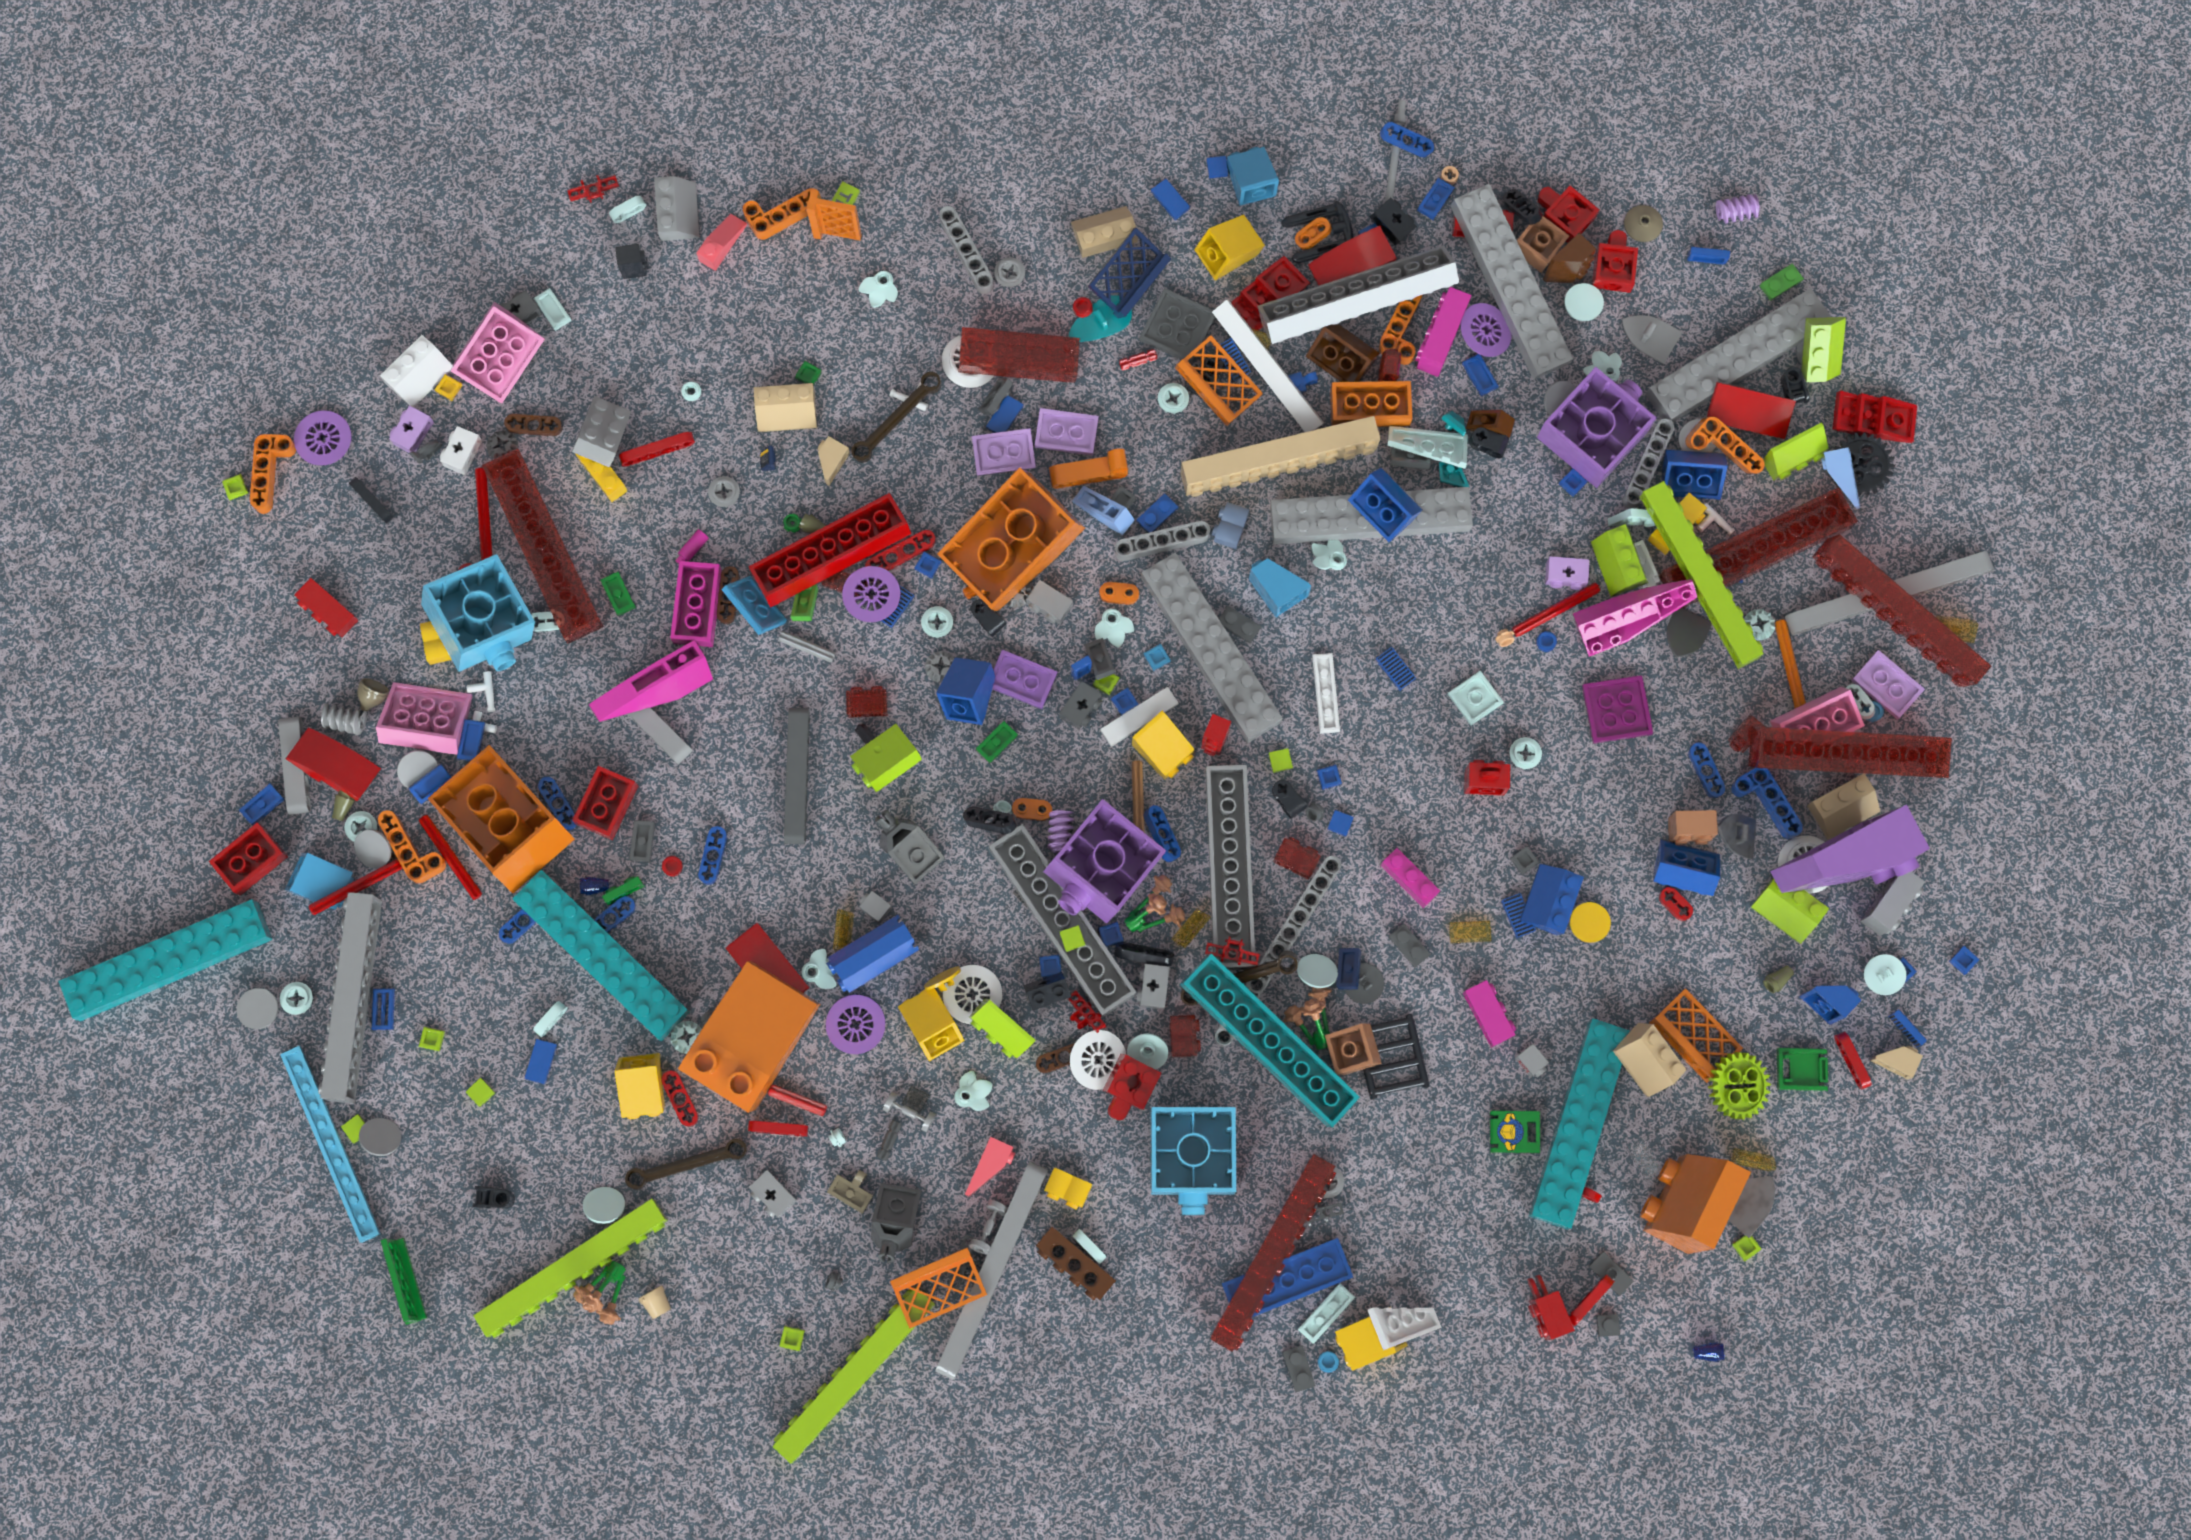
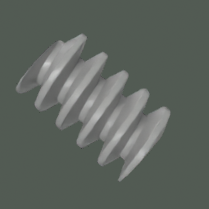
(343, 721)

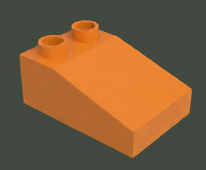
(1010, 539)
(501, 819)
(749, 1037)
(1694, 1201)

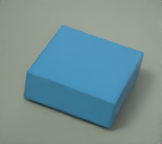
(1157, 657)

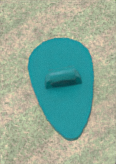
(1100, 322)

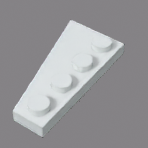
(1402, 1324)

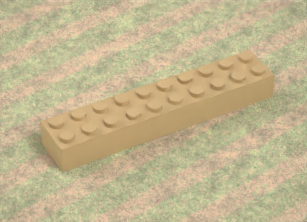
(1280, 456)

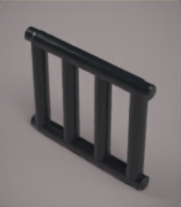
(1417, 1061)

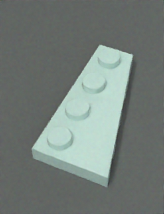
(1437, 445)

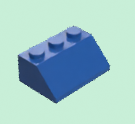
(1695, 473)
(1385, 504)
(1687, 868)
(1551, 899)
(1831, 1002)

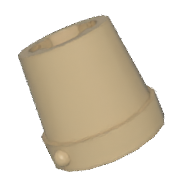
(655, 1302)

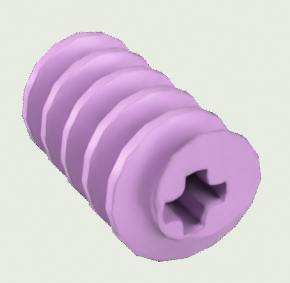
(1737, 207)
(1059, 830)

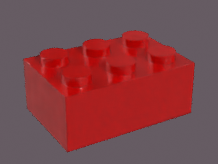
(605, 803)
(248, 859)

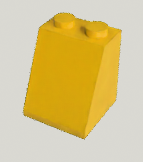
(1228, 246)
(1163, 746)
(931, 1023)
(640, 1085)
(1362, 1344)

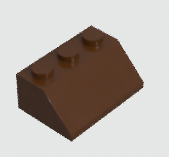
(1571, 261)
(1342, 354)

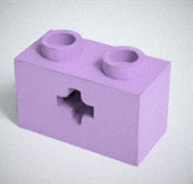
(411, 440)
(1577, 569)

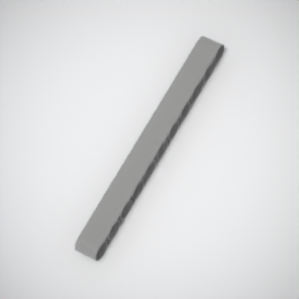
(1913, 584)
(1291, 924)
(992, 1270)

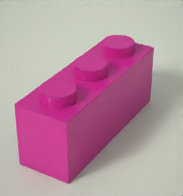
(1410, 878)
(1489, 1013)

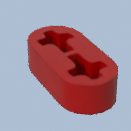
(1679, 900)

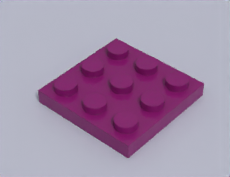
(1617, 709)

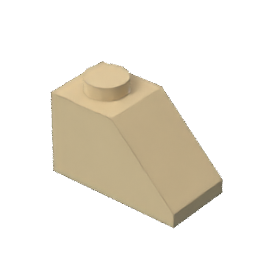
(832, 457)
(1900, 1061)

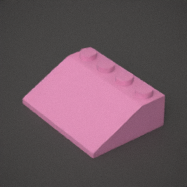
(497, 353)
(423, 718)

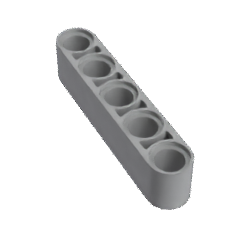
(965, 241)
(1651, 455)
(1169, 534)
(662, 734)
(295, 780)

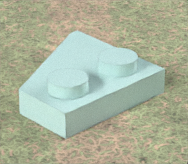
(1631, 517)

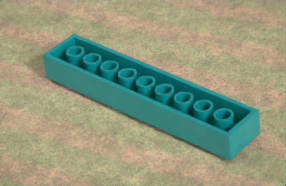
(601, 955)
(165, 960)
(1269, 1040)
(1579, 1126)

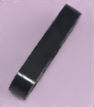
(1524, 212)
(371, 500)
(977, 816)
(1144, 954)

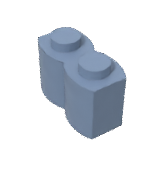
(1231, 525)

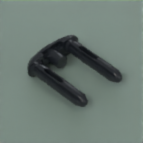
(1343, 225)

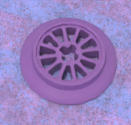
(1478, 313)
(304, 430)
(865, 574)
(851, 1002)

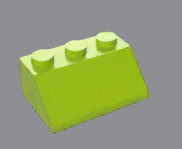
(1823, 348)
(1796, 452)
(1619, 560)
(1792, 912)
(1001, 1029)

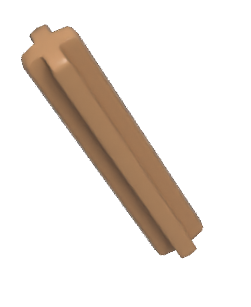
(1137, 793)

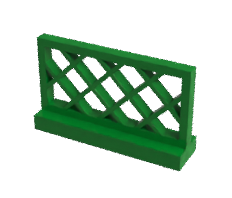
(404, 1280)

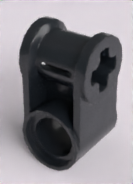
(1795, 389)
(1491, 442)
(989, 619)
(1291, 801)
(489, 1198)

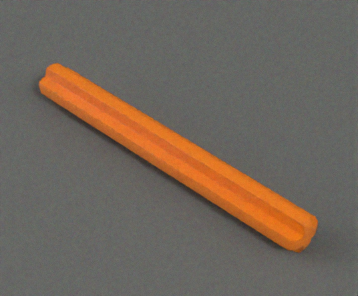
(1790, 663)

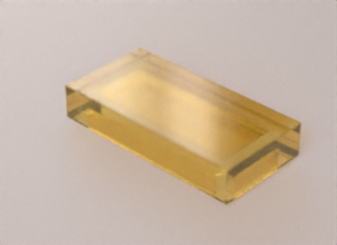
(1470, 932)

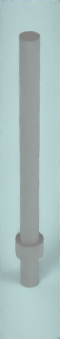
(1400, 119)

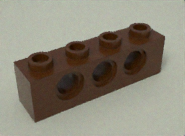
(1054, 1238)

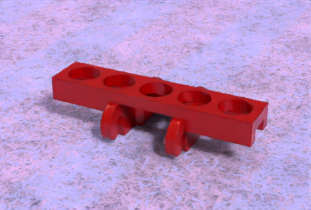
(592, 195)
(1226, 948)
(1081, 1012)

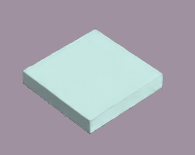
(1475, 698)

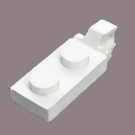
(1647, 563)

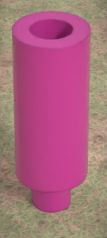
(692, 546)

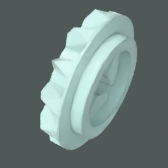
(1175, 390)
(1763, 616)
(929, 617)
(1531, 746)
(359, 817)
(290, 991)
(678, 1032)

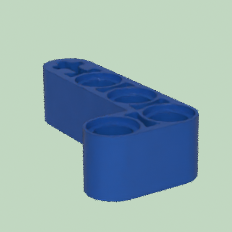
(1769, 804)

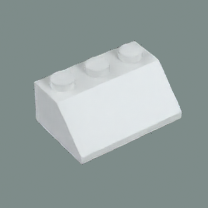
(416, 371)

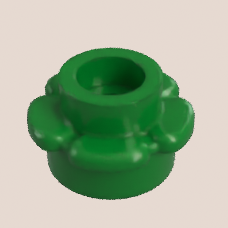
(792, 518)

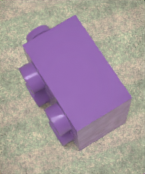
(1597, 426)
(1103, 863)

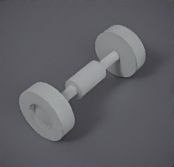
(909, 1112)
(979, 1245)

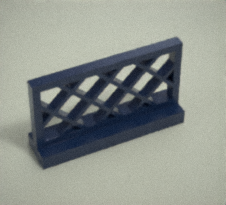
(1137, 287)

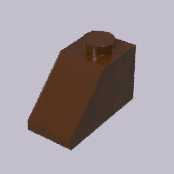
(1492, 420)

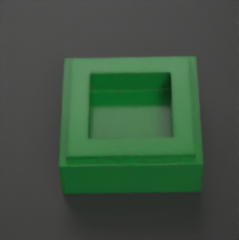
(808, 373)

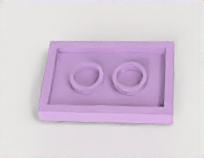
(1066, 431)
(1003, 452)
(1888, 684)

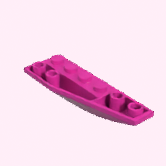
(1630, 614)
(656, 684)

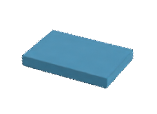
(753, 606)

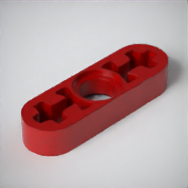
(1852, 1060)
(668, 1087)
(778, 1128)
(1590, 1299)

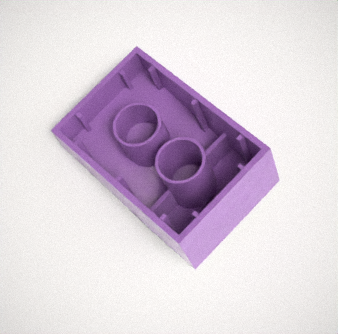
(1873, 848)

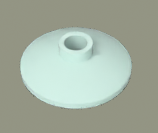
(1153, 1058)

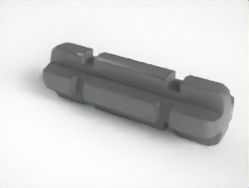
(889, 1140)

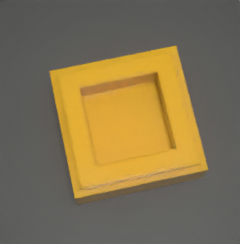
(448, 387)

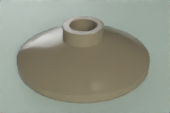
(1643, 231)

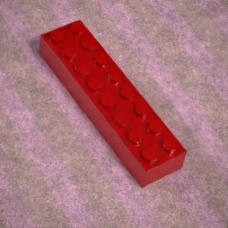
(830, 550)

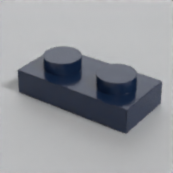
(1348, 968)

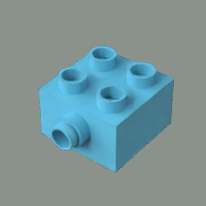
(478, 614)
(1193, 1154)

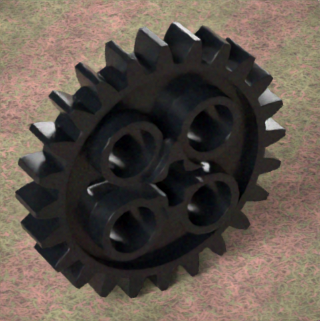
(1870, 480)

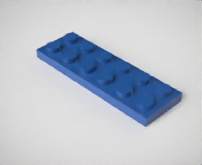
(1302, 1275)

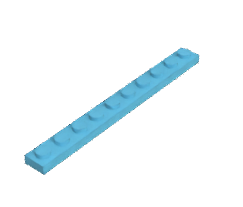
(330, 1144)

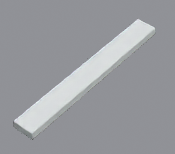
(1267, 367)

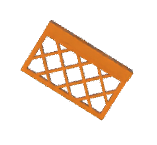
(832, 218)
(1203, 388)
(1682, 1044)
(929, 1271)

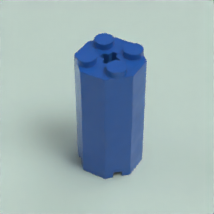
(872, 954)

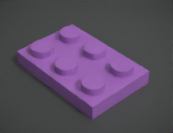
(1023, 679)

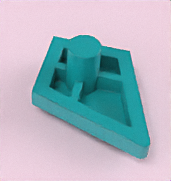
(1454, 421)
(1452, 475)

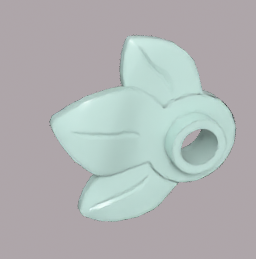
(877, 291)
(1605, 364)
(1327, 554)
(1115, 630)
(823, 975)
(976, 1092)

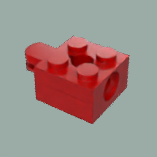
(1570, 207)
(1615, 264)
(1487, 778)
(1131, 1085)
(1549, 1311)

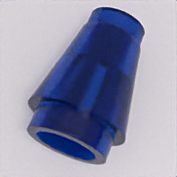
(593, 885)
(1709, 1352)

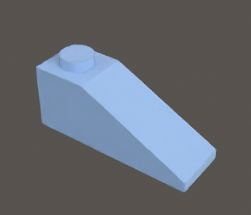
(1840, 468)
(1104, 510)

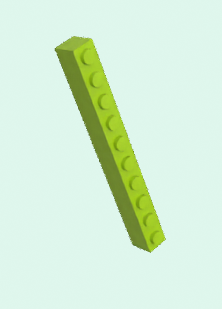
(1698, 566)
(570, 1268)
(849, 1379)

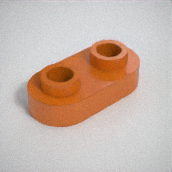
(1312, 232)
(1118, 595)
(1031, 811)

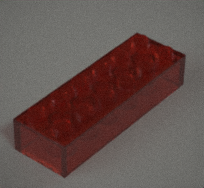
(1018, 355)

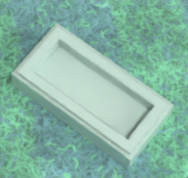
(552, 309)

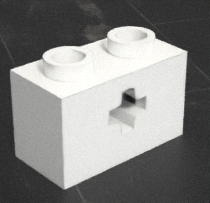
(460, 460)

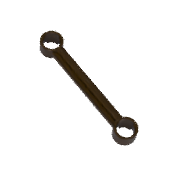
(896, 417)
(1257, 972)
(685, 1164)

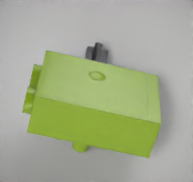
(883, 756)

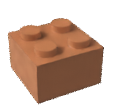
(1541, 243)
(1692, 827)
(1353, 1049)

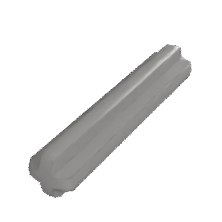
(806, 646)

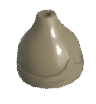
(371, 693)

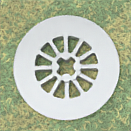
(950, 369)
(1792, 847)
(973, 972)
(1109, 1040)

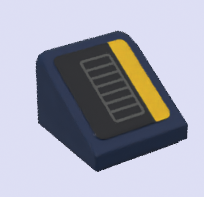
(767, 459)

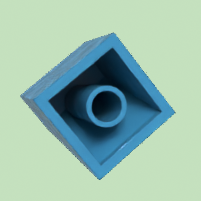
(1252, 175)
(1278, 586)
(317, 878)

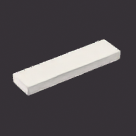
(1326, 693)
(1138, 716)

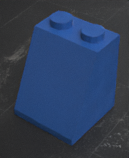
(966, 690)

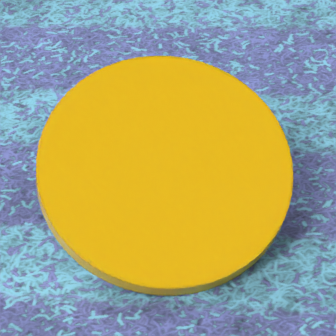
(1590, 922)
(944, 977)

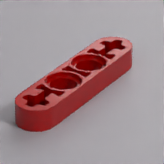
(656, 449)
(898, 549)

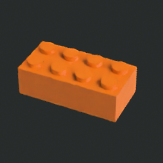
(1385, 400)

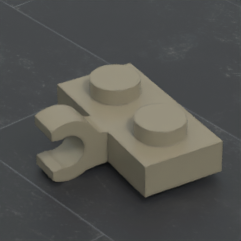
(850, 1192)

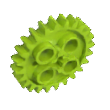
(1739, 1065)

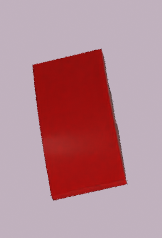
(1353, 256)
(1272, 284)
(1751, 410)
(1871, 415)
(333, 763)
(757, 947)

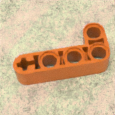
(784, 210)
(1402, 321)
(1728, 448)
(1090, 471)
(267, 473)
(407, 845)

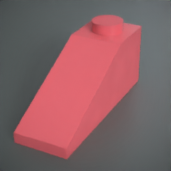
(720, 242)
(993, 1160)

